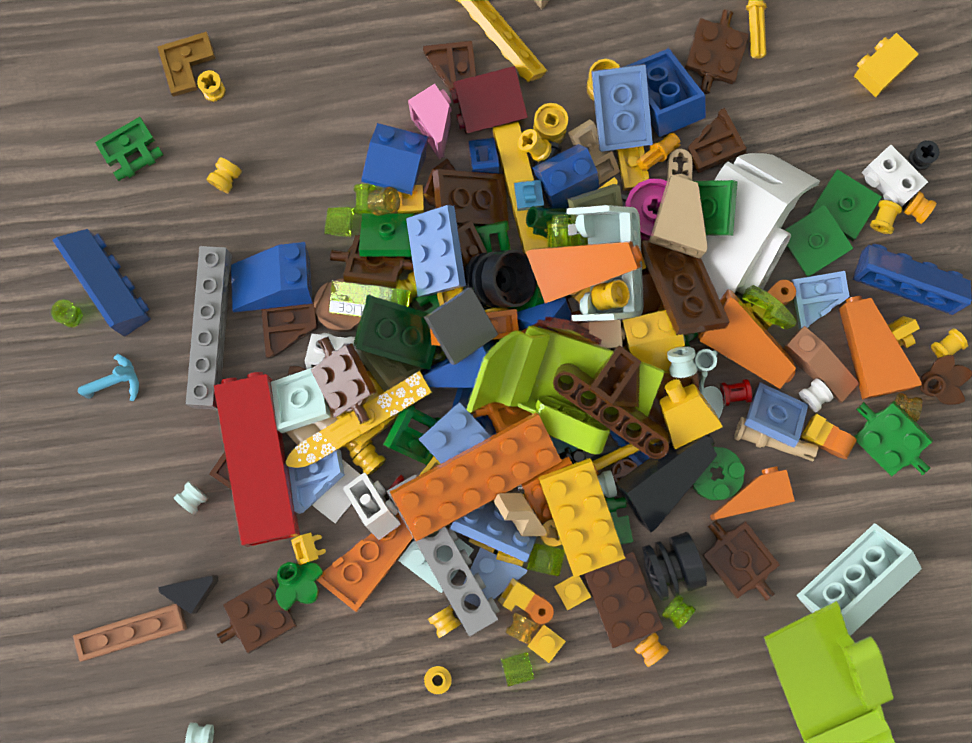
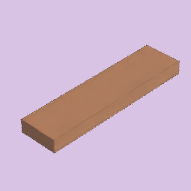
(129, 632)

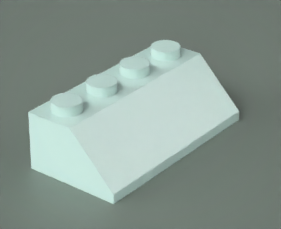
(862, 577)

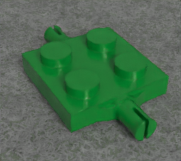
(893, 438)

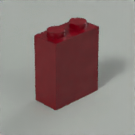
(488, 100)

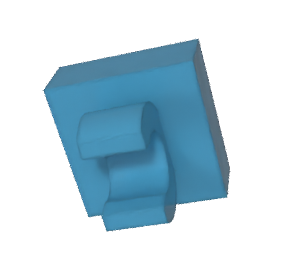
(528, 195)

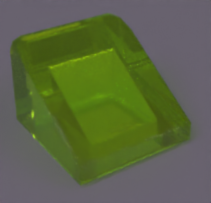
(339, 221)
(546, 559)
(517, 669)

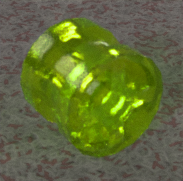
(678, 611)

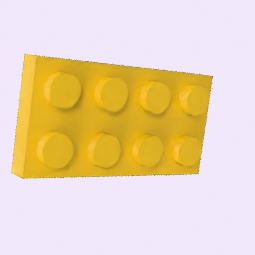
(581, 517)

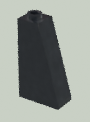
(662, 482)

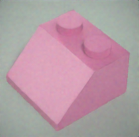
(431, 115)

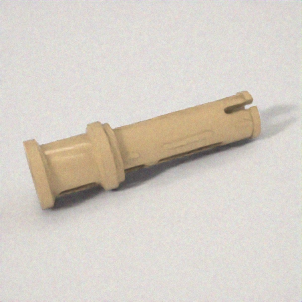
(802, 449)

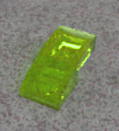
(775, 311)

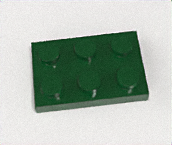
(395, 333)

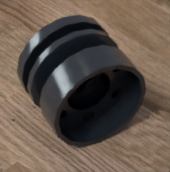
(501, 278)
(673, 566)

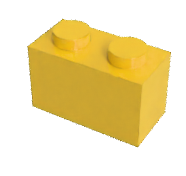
(885, 64)

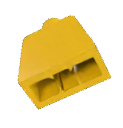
(687, 414)

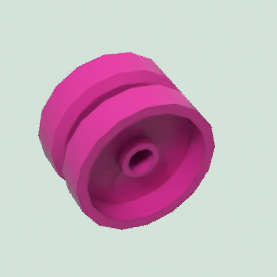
(645, 197)

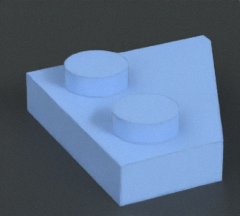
(818, 295)
(314, 480)
(494, 574)

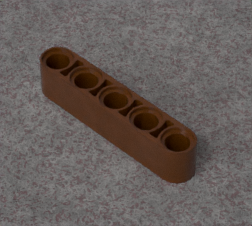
(618, 422)

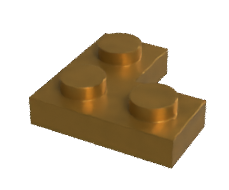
(179, 57)

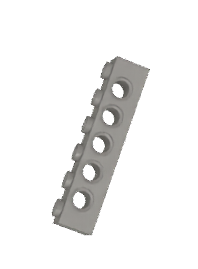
(208, 326)
(471, 619)

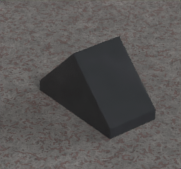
(190, 594)

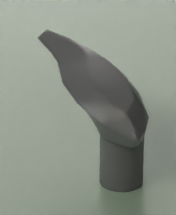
(583, 455)

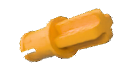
(659, 151)

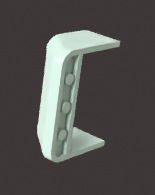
(610, 225)

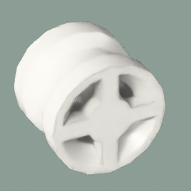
(816, 395)

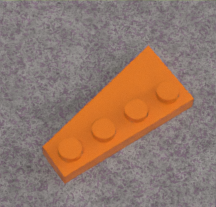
(365, 565)

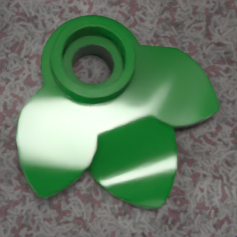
(299, 586)

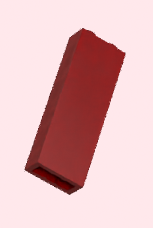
(256, 460)

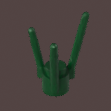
(538, 217)

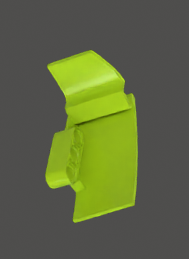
(522, 374)
(831, 680)

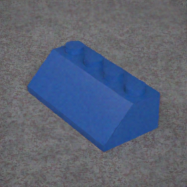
(913, 279)
(103, 281)

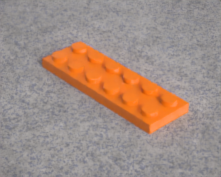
(475, 476)

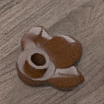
(948, 378)

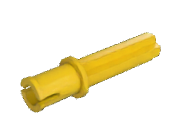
(757, 28)

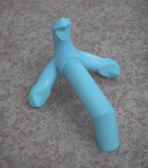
(120, 373)

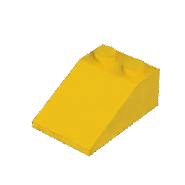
(651, 338)

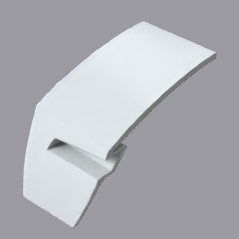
(764, 198)

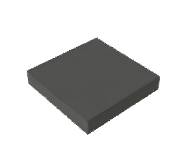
(461, 326)

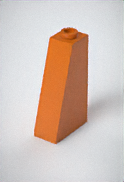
(577, 267)
(750, 343)
(875, 352)

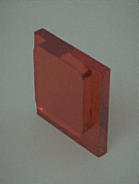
(568, 328)

